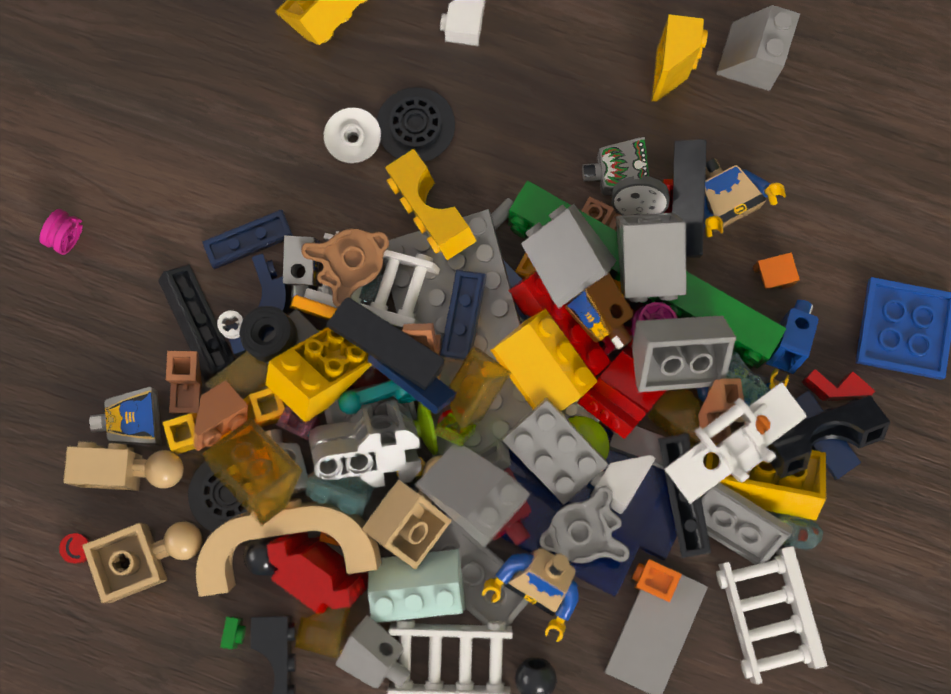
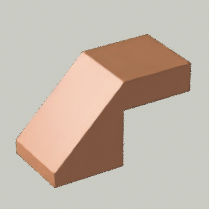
(185, 381)
(718, 401)

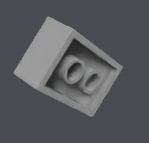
(473, 492)

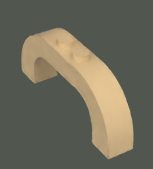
(214, 562)

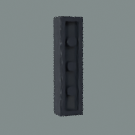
(689, 191)
(196, 320)
(386, 343)
(688, 517)

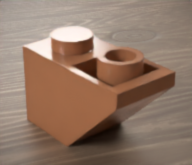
(218, 413)

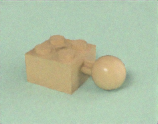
(119, 467)
(407, 522)
(145, 570)

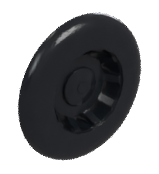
(416, 123)
(219, 496)

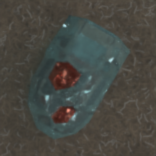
(805, 532)

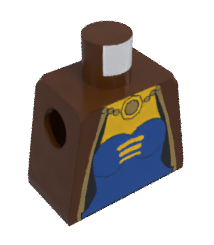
(602, 312)

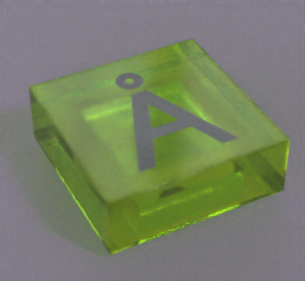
(450, 430)

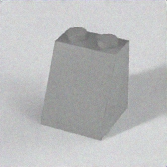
(758, 46)
(567, 254)
(652, 256)

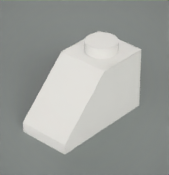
(463, 21)
(623, 480)

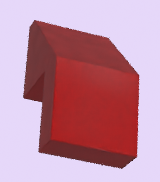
(848, 388)

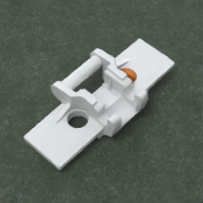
(742, 450)

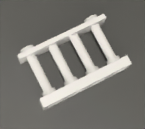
(405, 316)
(801, 622)
(494, 630)

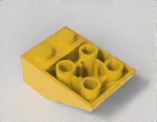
(316, 372)

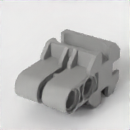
(368, 446)

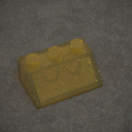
(254, 470)

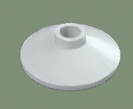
(347, 123)

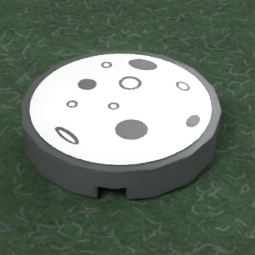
(640, 196)

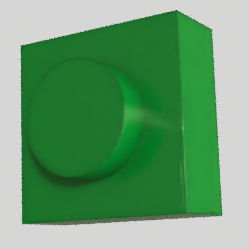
(233, 633)

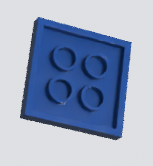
(905, 328)

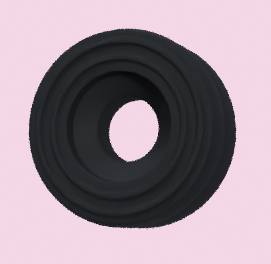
(260, 319)

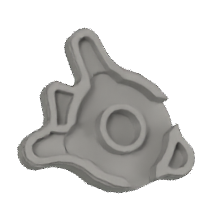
(585, 530)

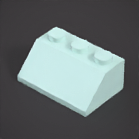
(405, 593)

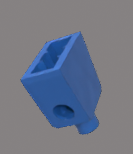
(797, 339)

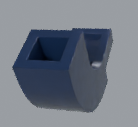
(273, 294)

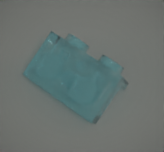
(347, 493)

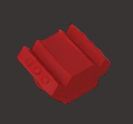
(616, 396)
(314, 572)

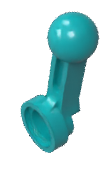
(351, 401)

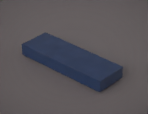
(247, 239)
(463, 314)
(434, 397)
(839, 455)

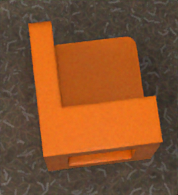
(777, 271)

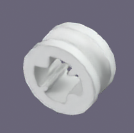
(229, 315)

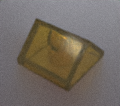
(476, 387)

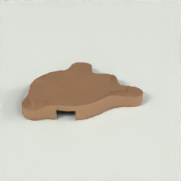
(349, 260)

